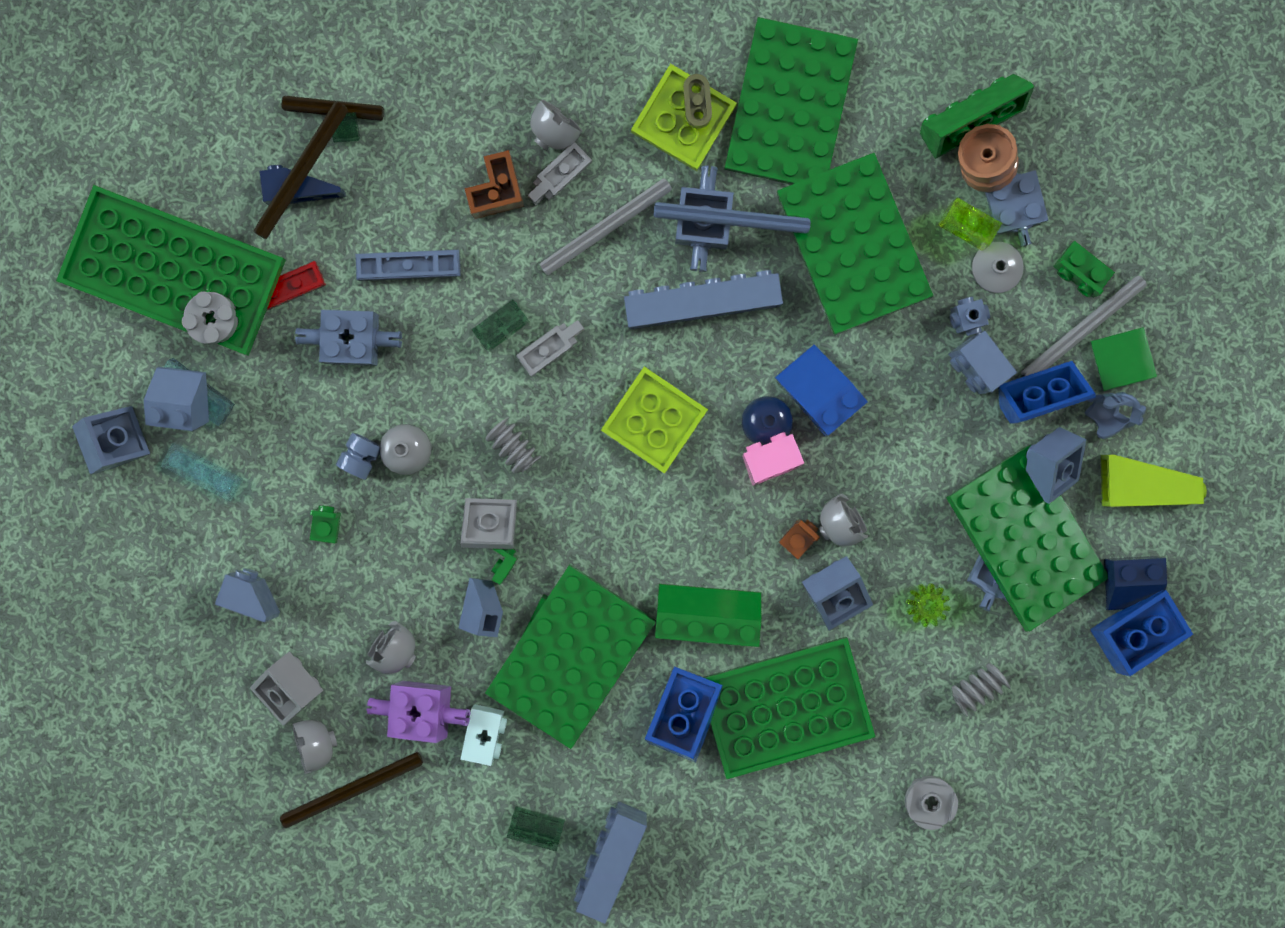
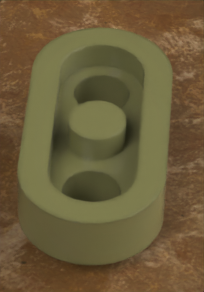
(697, 102)

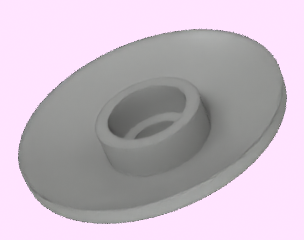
(987, 274)

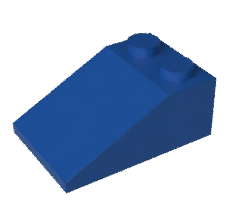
(821, 390)
(1141, 633)
(684, 714)

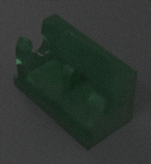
(500, 325)
(535, 828)

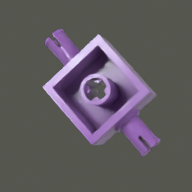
(404, 710)

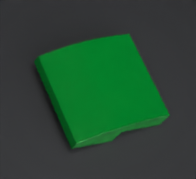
(1123, 359)

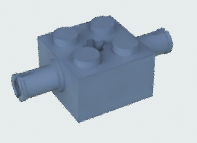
(701, 235)
(337, 325)

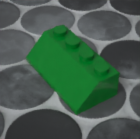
(989, 106)
(708, 615)

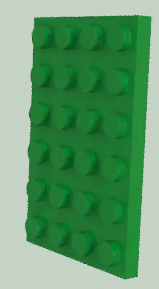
(790, 102)
(855, 244)
(1026, 543)
(570, 656)
(789, 708)

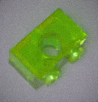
(969, 224)

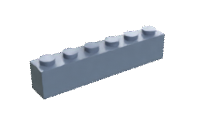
(704, 300)

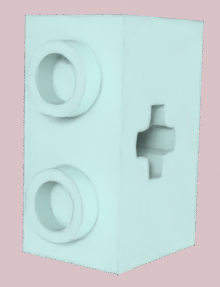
(474, 747)

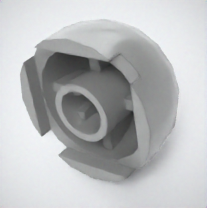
(552, 127)
(405, 449)
(842, 523)
(393, 650)
(314, 744)

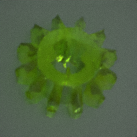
(936, 608)

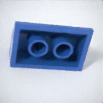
(1043, 392)

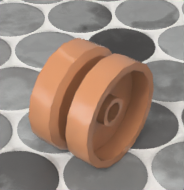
(988, 157)

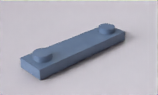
(408, 265)

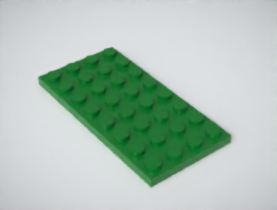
(162, 262)

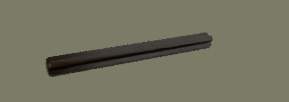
(300, 170)
(351, 790)

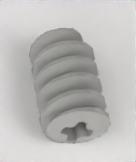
(512, 447)
(979, 688)

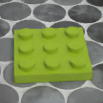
(665, 123)
(654, 419)

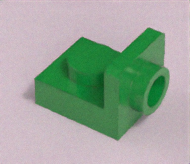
(325, 524)
(502, 568)

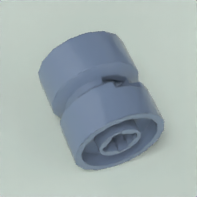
(358, 456)

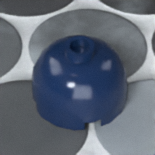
(765, 419)

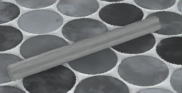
(605, 226)
(1086, 326)

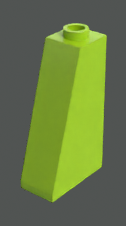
(1143, 484)

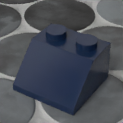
(1133, 580)

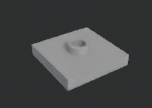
(489, 523)

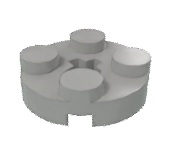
(195, 320)
(941, 813)

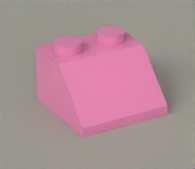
(772, 459)

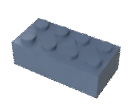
(611, 863)

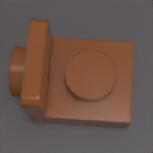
(799, 537)

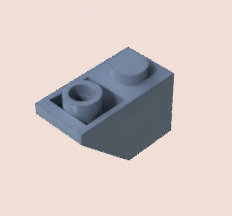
(481, 609)

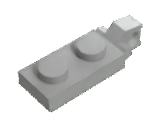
(559, 173)
(549, 347)

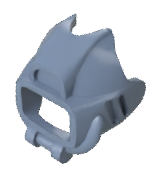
(1107, 416)

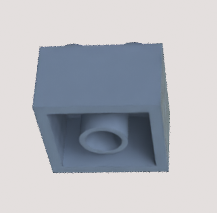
(981, 363)

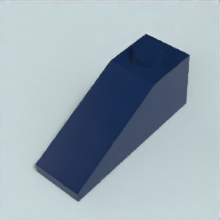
(310, 190)

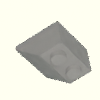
(286, 688)

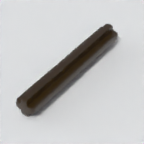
(322, 107)

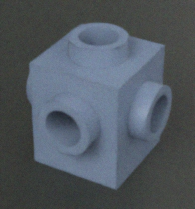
(960, 316)

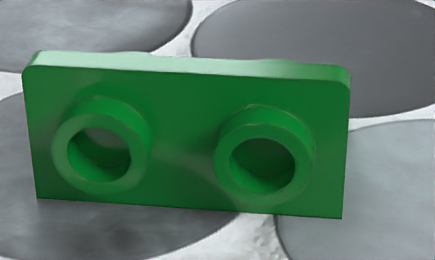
(1083, 270)

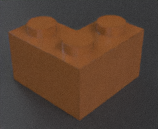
(500, 193)

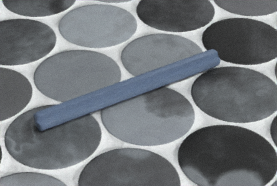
(731, 217)

